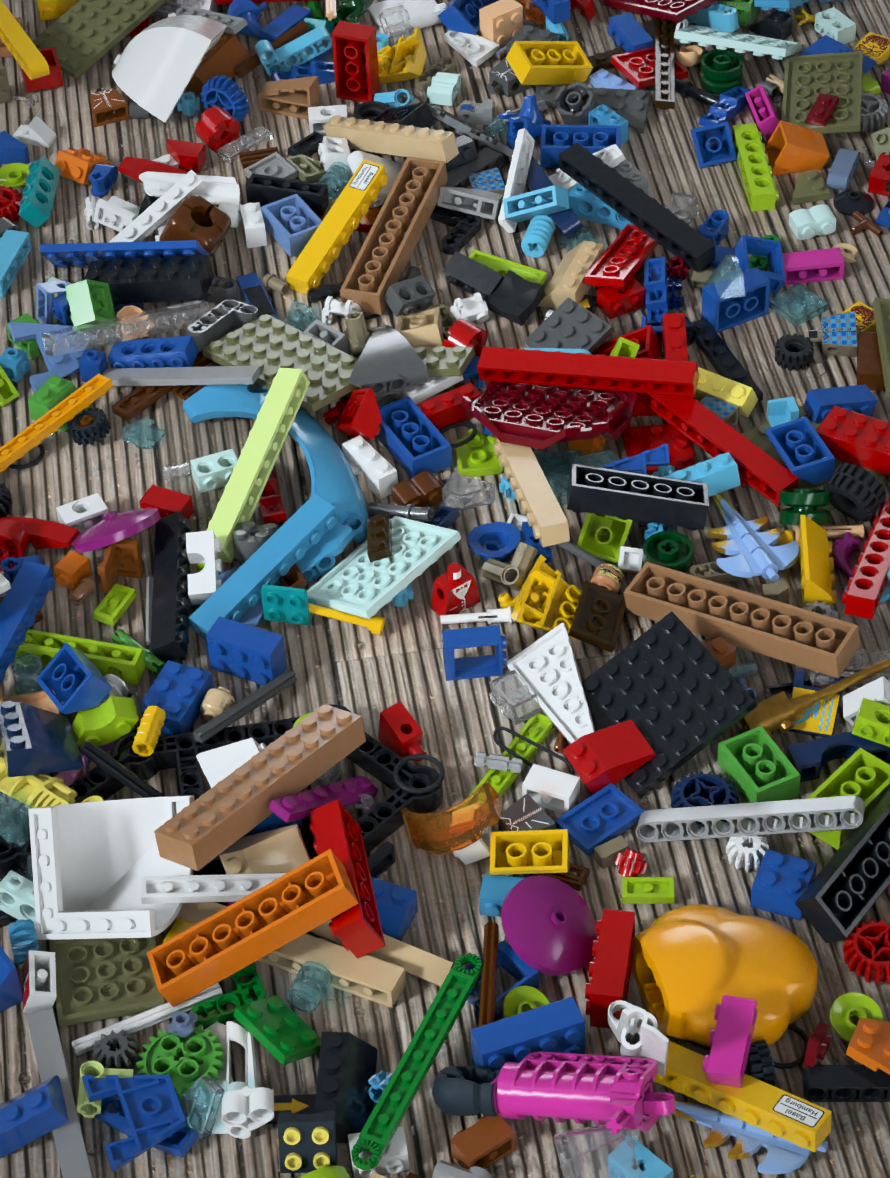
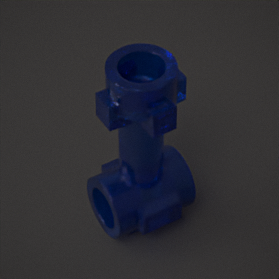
(674, 287)

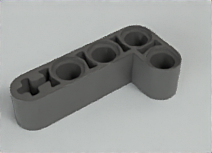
(220, 321)

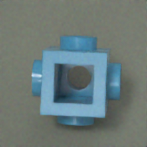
(15, 363)

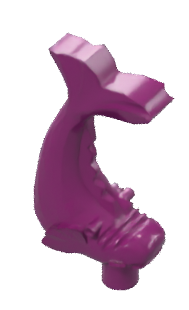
(842, 552)

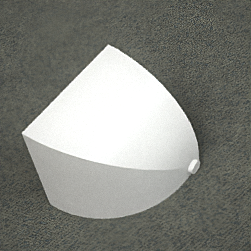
(163, 61)
(92, 866)

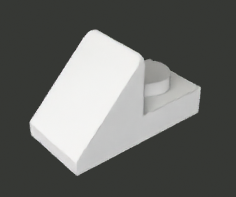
(35, 133)

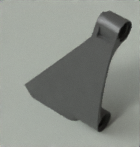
(388, 363)

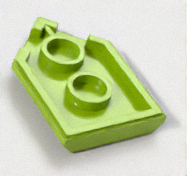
(477, 456)

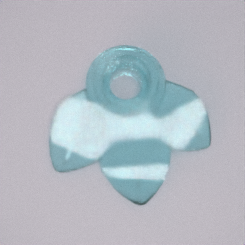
(583, 234)
(142, 434)

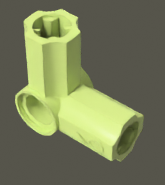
(94, 1068)

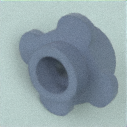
(182, 1023)

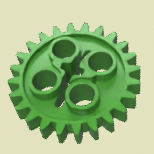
(182, 1057)

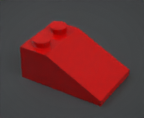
(646, 337)
(608, 755)

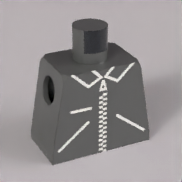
(504, 80)
(525, 816)

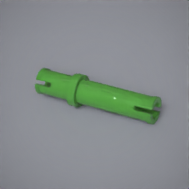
(151, 660)

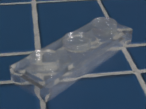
(249, 142)

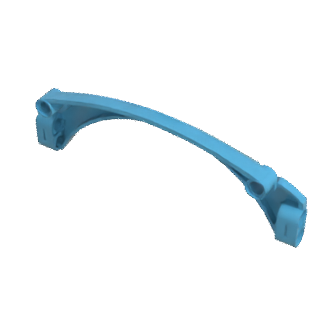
(329, 468)

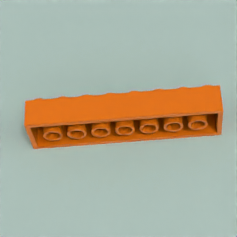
(251, 928)

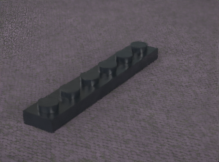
(722, 357)

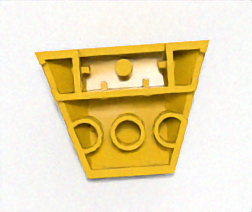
(402, 60)
(545, 599)

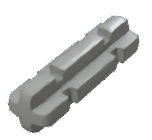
(498, 762)

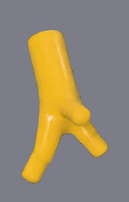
(805, 18)

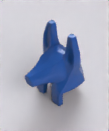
(249, 11)
(528, 118)

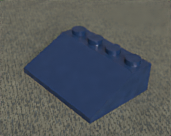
(36, 741)

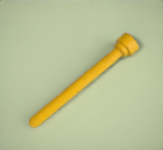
(373, 624)

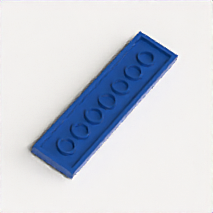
(84, 253)

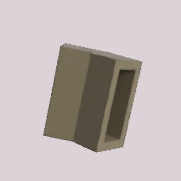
(699, 278)
(776, 591)

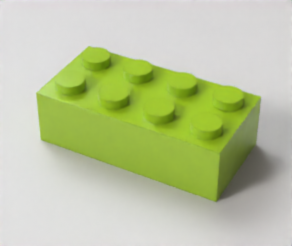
(859, 776)

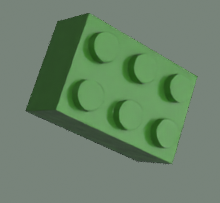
(758, 767)

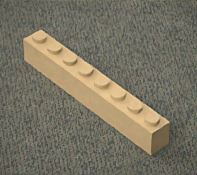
(393, 138)
(533, 493)

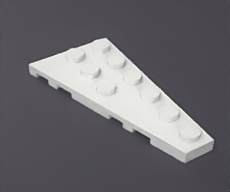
(554, 676)

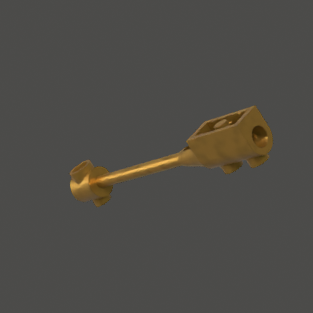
(780, 712)

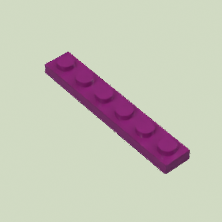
(300, 804)

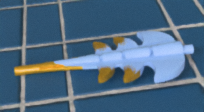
(753, 548)
(781, 1154)

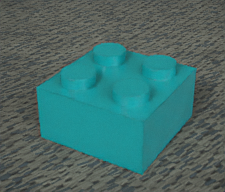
(314, 23)

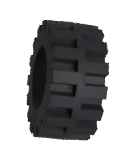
(794, 352)

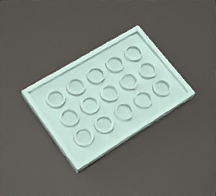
(740, 41)
(366, 586)

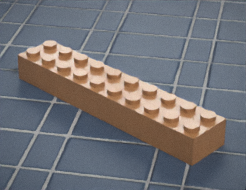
(394, 233)
(744, 619)
(244, 796)

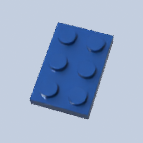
(599, 818)

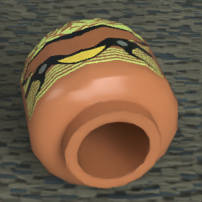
(608, 577)

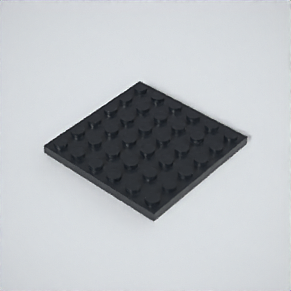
(671, 694)

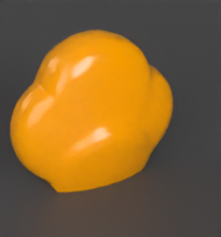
(709, 951)

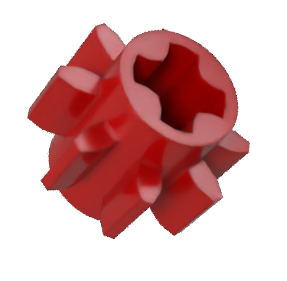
(631, 863)

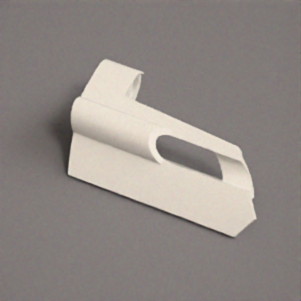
(218, 190)
(636, 1042)
(243, 1103)

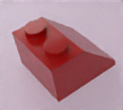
(360, 415)

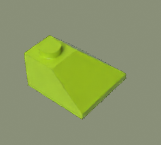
(604, 536)

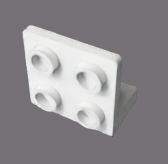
(115, 213)

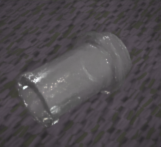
(176, 471)

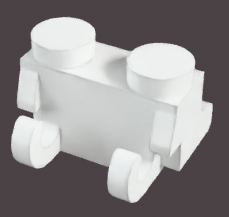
(335, 307)
(470, 309)

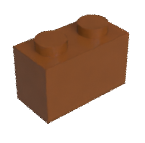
(483, 1143)

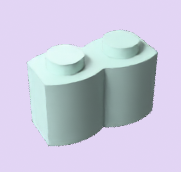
(444, 88)
(812, 222)

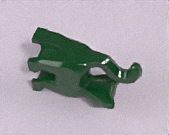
(350, 10)

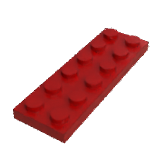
(621, 258)

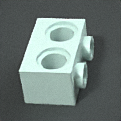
(835, 25)
(213, 470)
(17, 897)

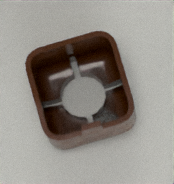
(211, 222)

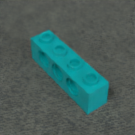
(39, 192)

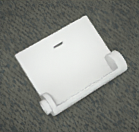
(421, 12)
(392, 170)

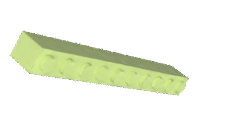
(258, 457)

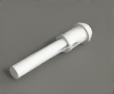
(503, 615)

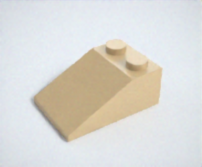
(422, 327)
(266, 852)

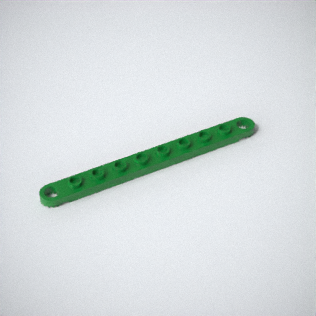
(416, 1062)

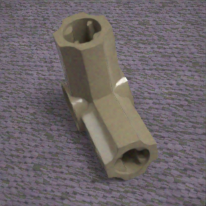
(356, 332)
(519, 565)

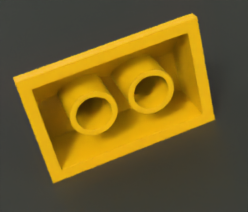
(529, 852)

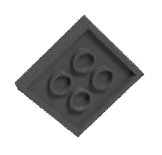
(570, 328)

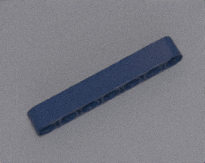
(566, 219)

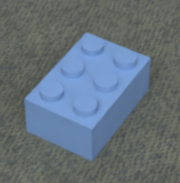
(290, 223)

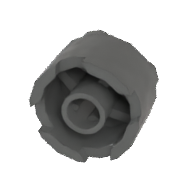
(574, 103)
(250, 538)

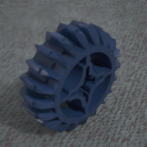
(703, 791)

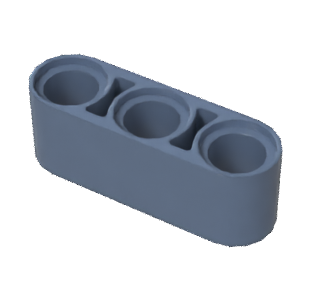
(843, 169)

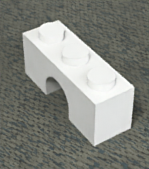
(378, 471)
(204, 549)

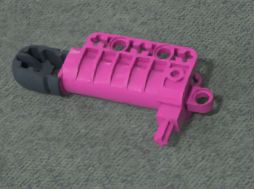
(558, 1087)

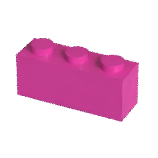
(763, 110)
(813, 266)
(730, 1041)

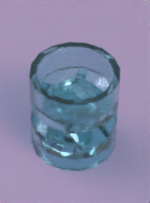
(336, 178)
(25, 672)
(309, 986)

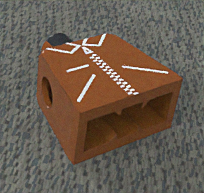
(108, 107)

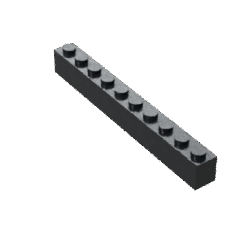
(637, 207)

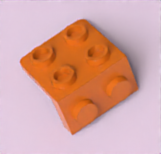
(78, 164)

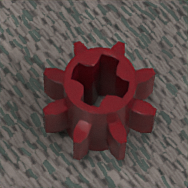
(677, 268)

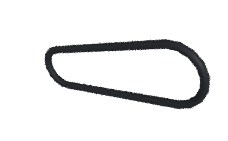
(532, 743)

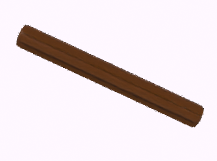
(287, 37)
(489, 973)

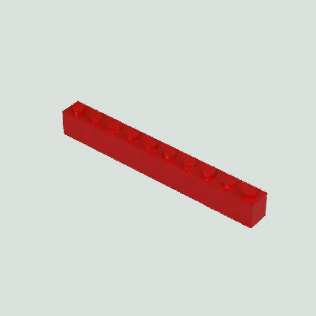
(588, 371)
(718, 437)

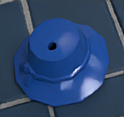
(494, 540)

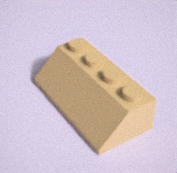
(569, 276)

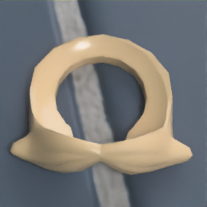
(847, 257)

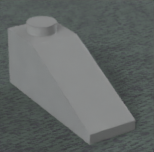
(471, 201)

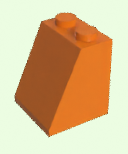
(796, 149)

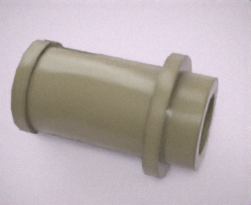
(275, 283)

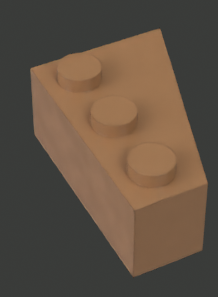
(290, 96)

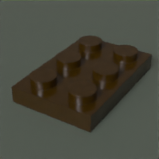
(598, 616)

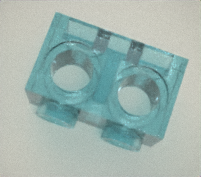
(14, 820)

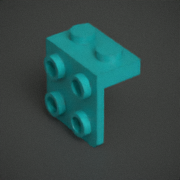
(286, 604)

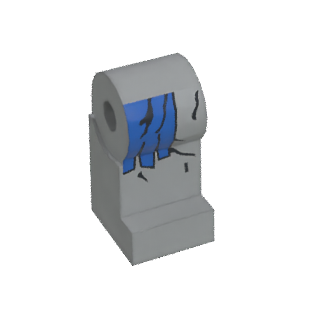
(477, 112)

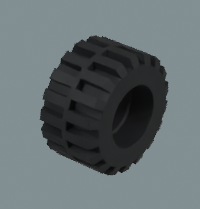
(855, 492)

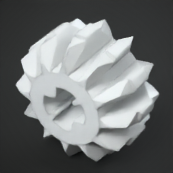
(746, 851)

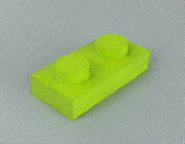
(114, 604)
(648, 890)

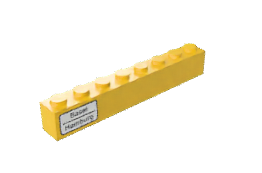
(337, 227)
(754, 1103)

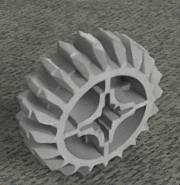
(873, 112)

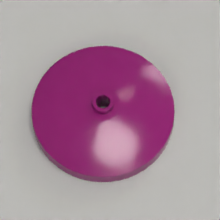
(115, 528)
(549, 925)

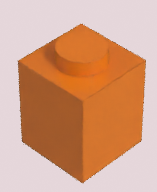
(72, 569)

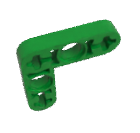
(239, 998)

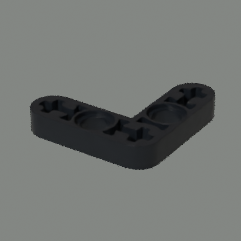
(465, 224)

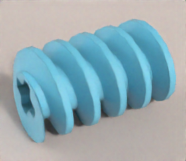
(538, 236)

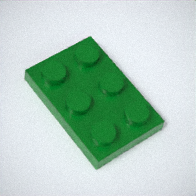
(279, 1029)

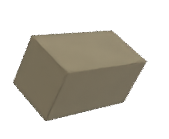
(607, 853)

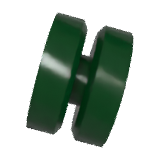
(721, 71)
(805, 503)
(669, 550)

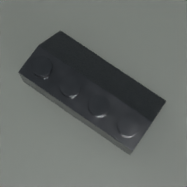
(343, 1079)

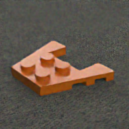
(871, 1044)

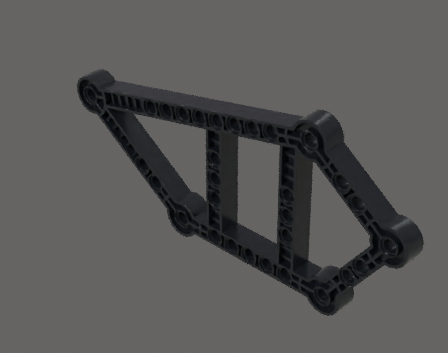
(181, 751)

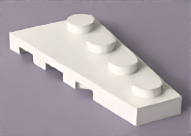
(611, 156)

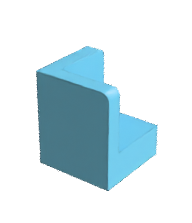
(782, 411)

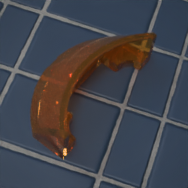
(454, 826)

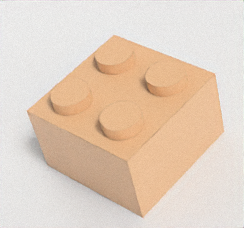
(501, 21)

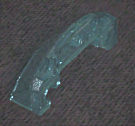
(728, 278)

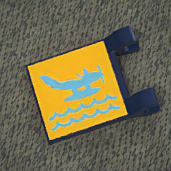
(821, 717)

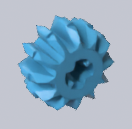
(22, 939)

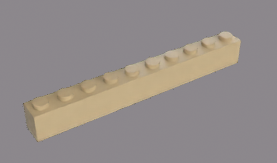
(359, 976)

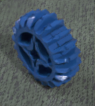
(227, 95)

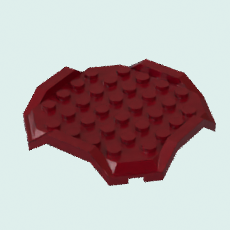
(551, 414)

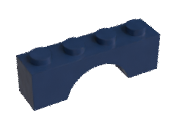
(812, 755)

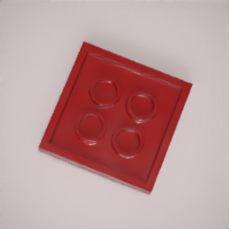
(640, 67)
(651, 437)

